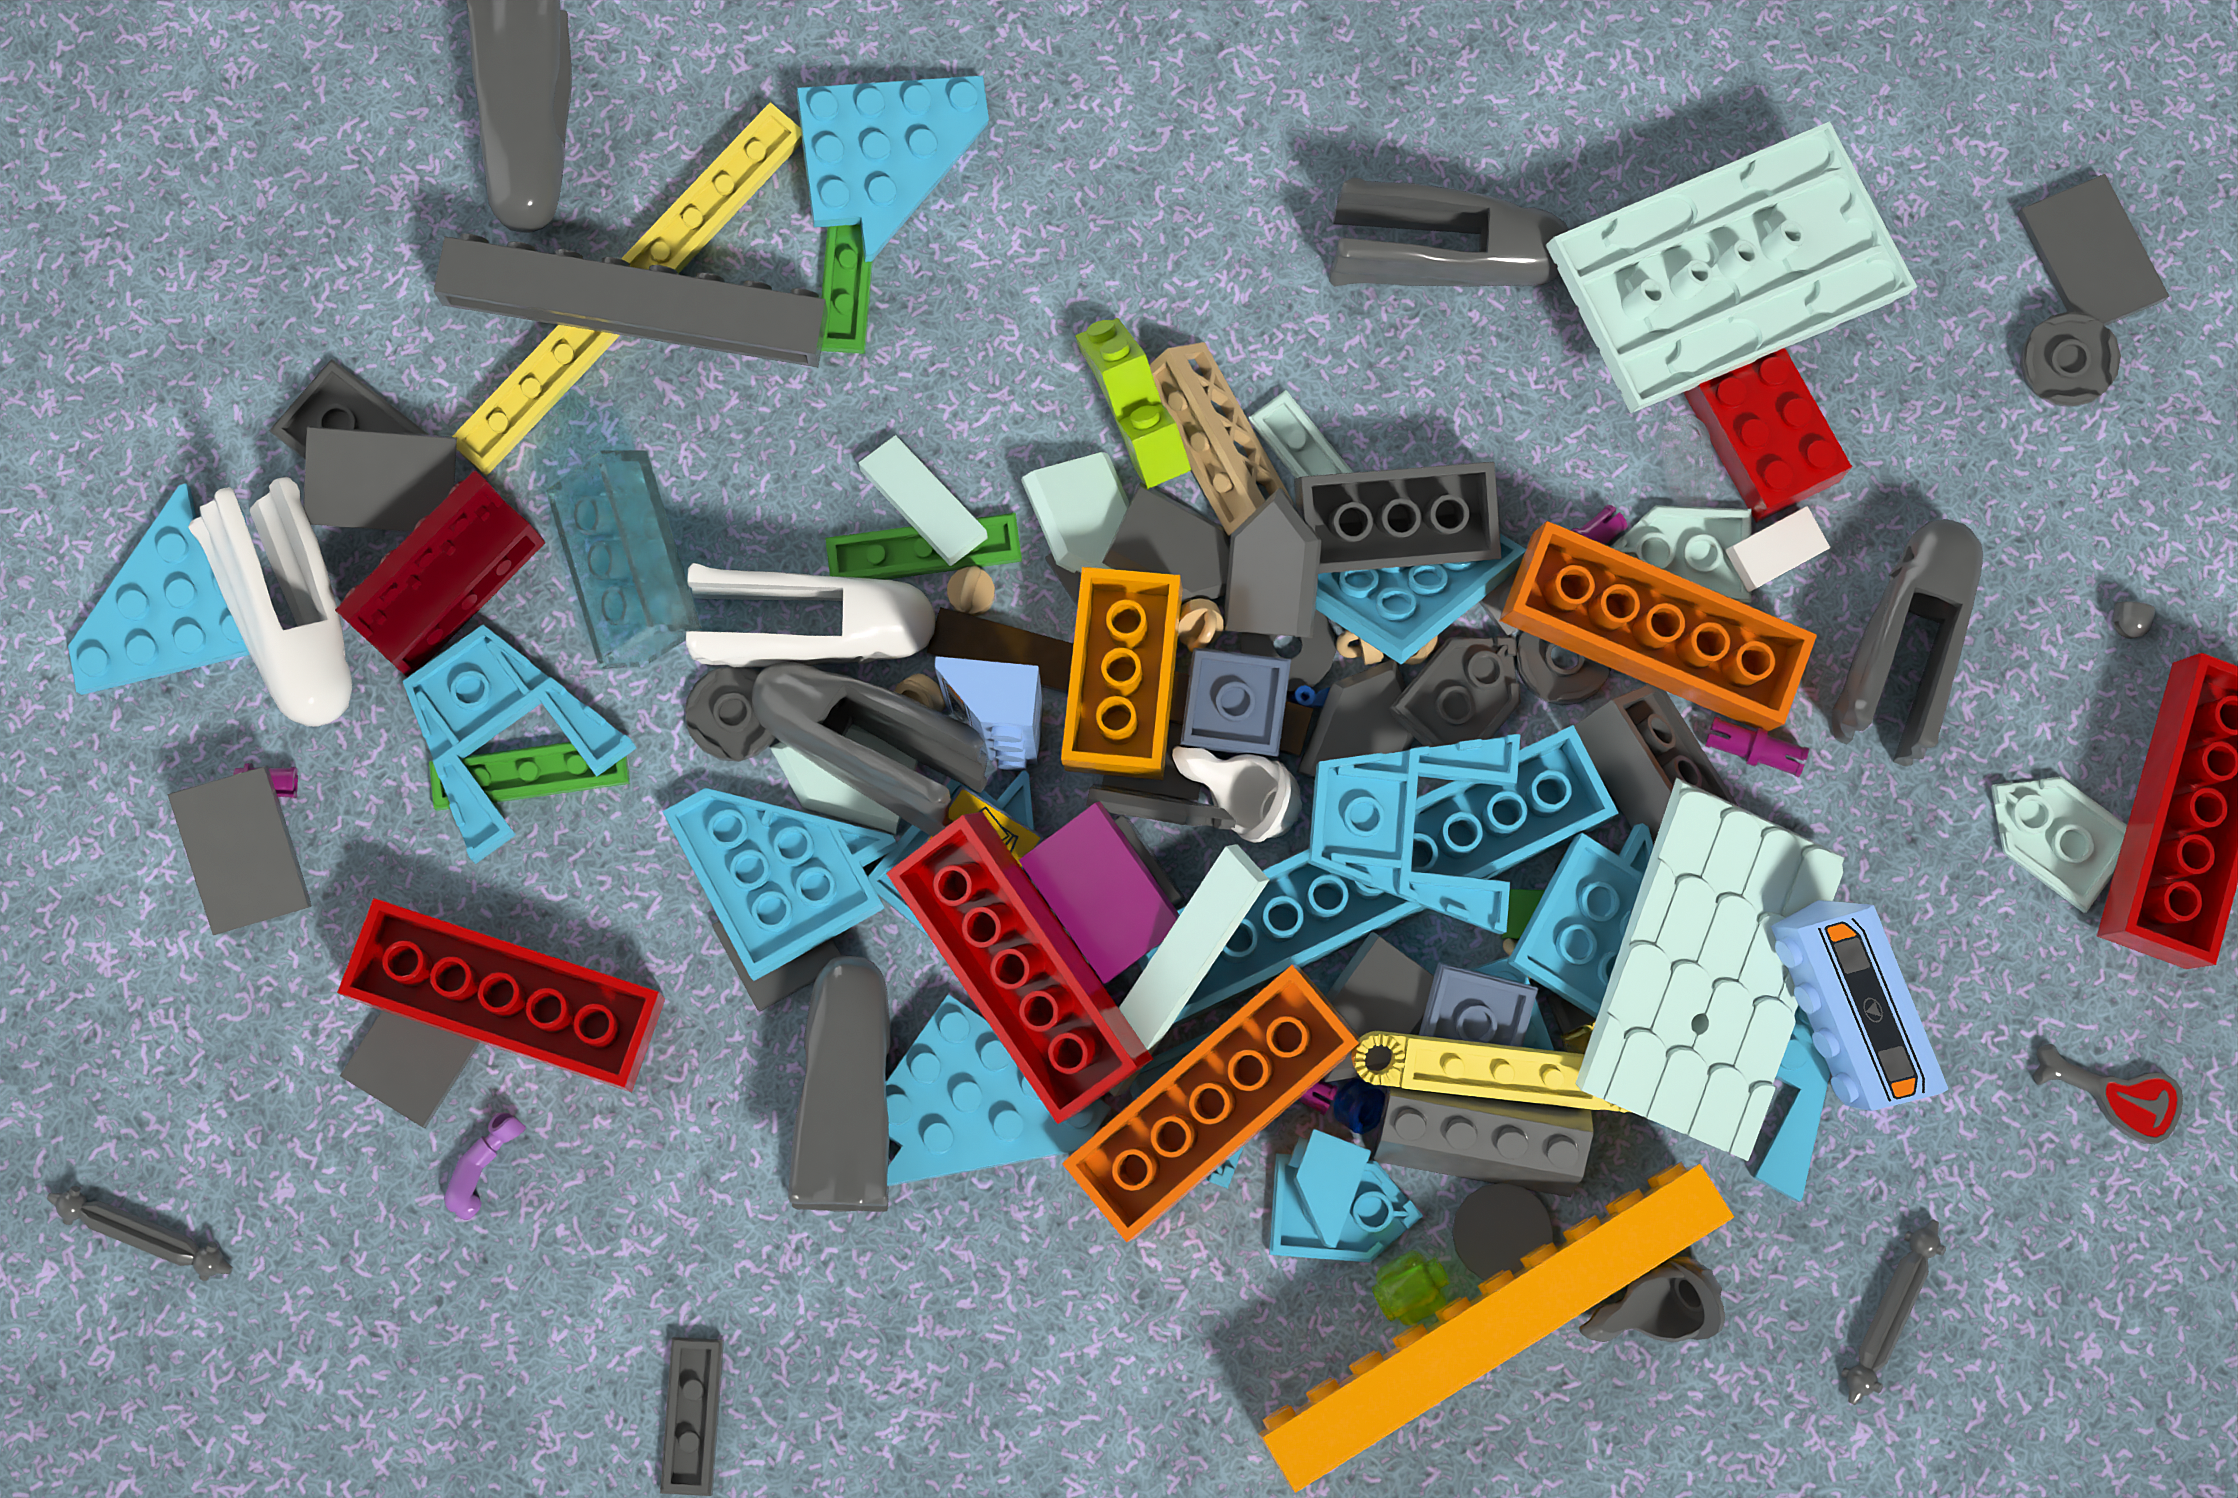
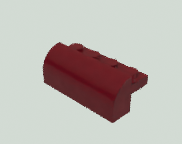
(440, 574)

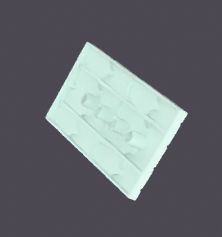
(1730, 267)
(1697, 985)

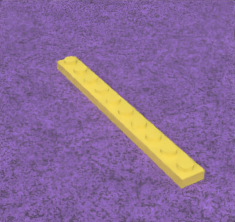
(671, 243)

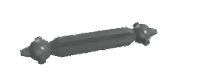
(140, 1233)
(1893, 1312)

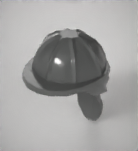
(1667, 1303)

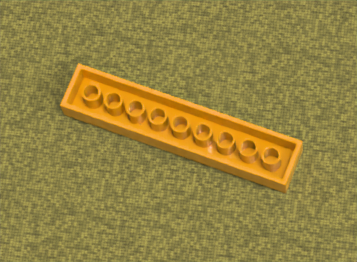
(1495, 1325)

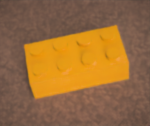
(1122, 673)

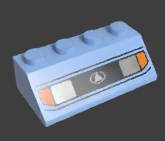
(999, 703)
(1858, 1005)

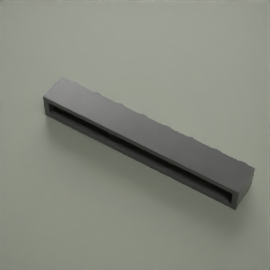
(631, 300)

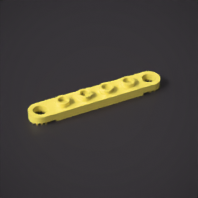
(1478, 1070)

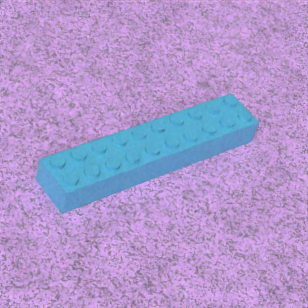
(1457, 832)

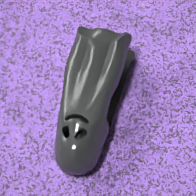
(523, 105)
(1509, 238)
(1934, 581)
(816, 709)
(843, 1112)

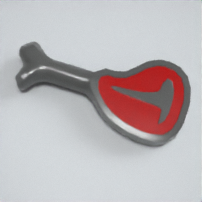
(2139, 1107)

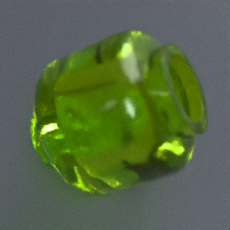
(1410, 1287)

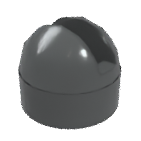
(2133, 619)

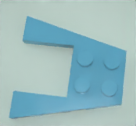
(474, 696)
(1368, 819)
(1791, 1149)

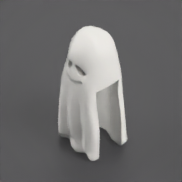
(878, 619)
(301, 664)

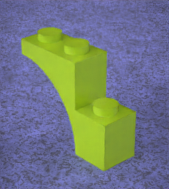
(1134, 401)

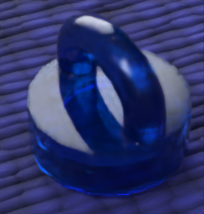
(1359, 1106)

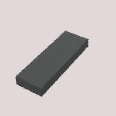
(692, 1416)

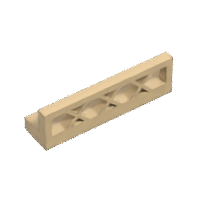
(1208, 436)

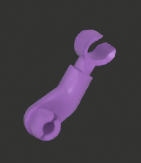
(459, 1194)

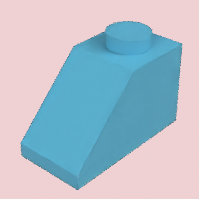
(1327, 1180)

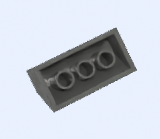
(1402, 516)
(1641, 749)
(1485, 1139)

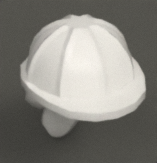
(1249, 787)

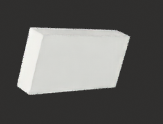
(1777, 549)

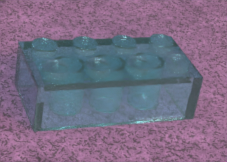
(623, 559)

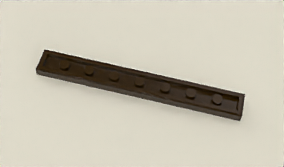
(984, 640)

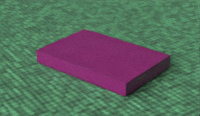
(1101, 891)

